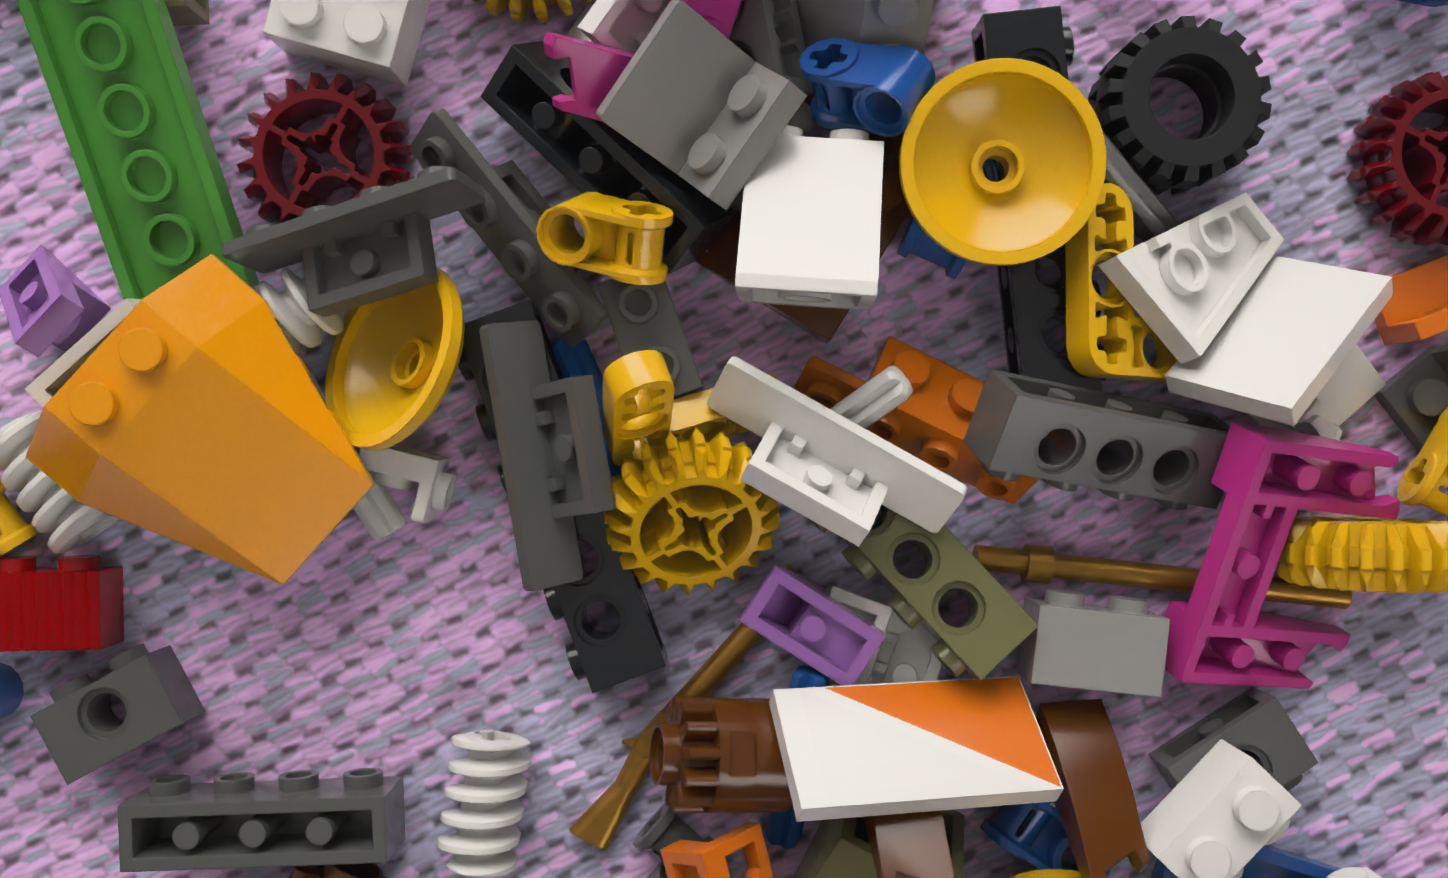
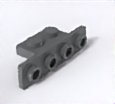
(509, 227)
(363, 245)
(547, 451)

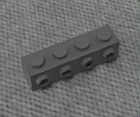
(262, 822)

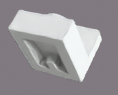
(402, 466)

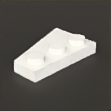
(1196, 273)

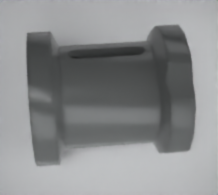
(664, 830)

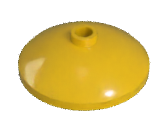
(1038, 133)
(395, 363)

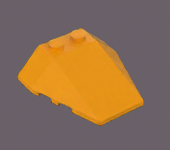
(204, 429)

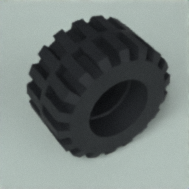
(1217, 74)

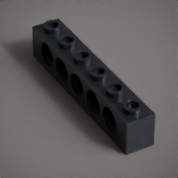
(1025, 301)
(600, 656)

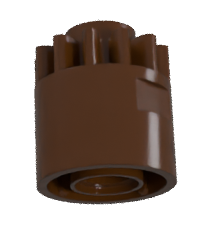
(719, 757)

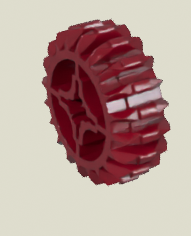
(336, 137)
(1406, 165)

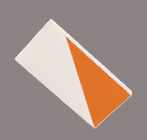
(911, 747)

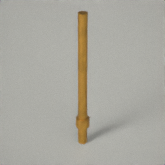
(1042, 564)

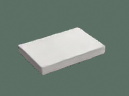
(1284, 339)

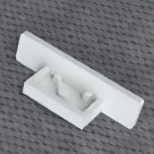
(827, 462)

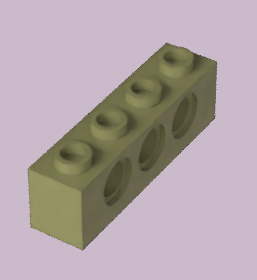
(994, 618)

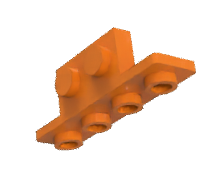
(929, 421)

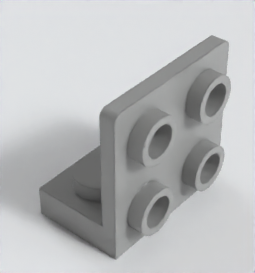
(700, 104)

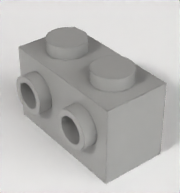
(1095, 645)

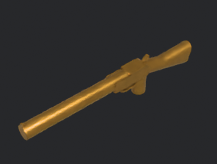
(606, 814)

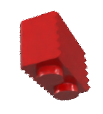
(60, 606)

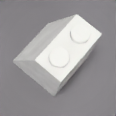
(813, 222)

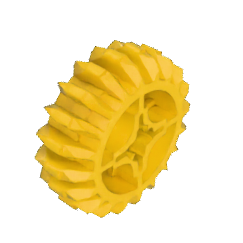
(719, 521)
(1366, 554)

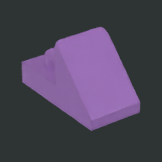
(49, 304)
(812, 625)

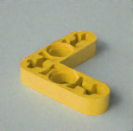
(1119, 328)
(643, 407)

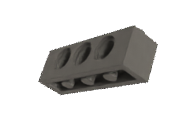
(1096, 441)

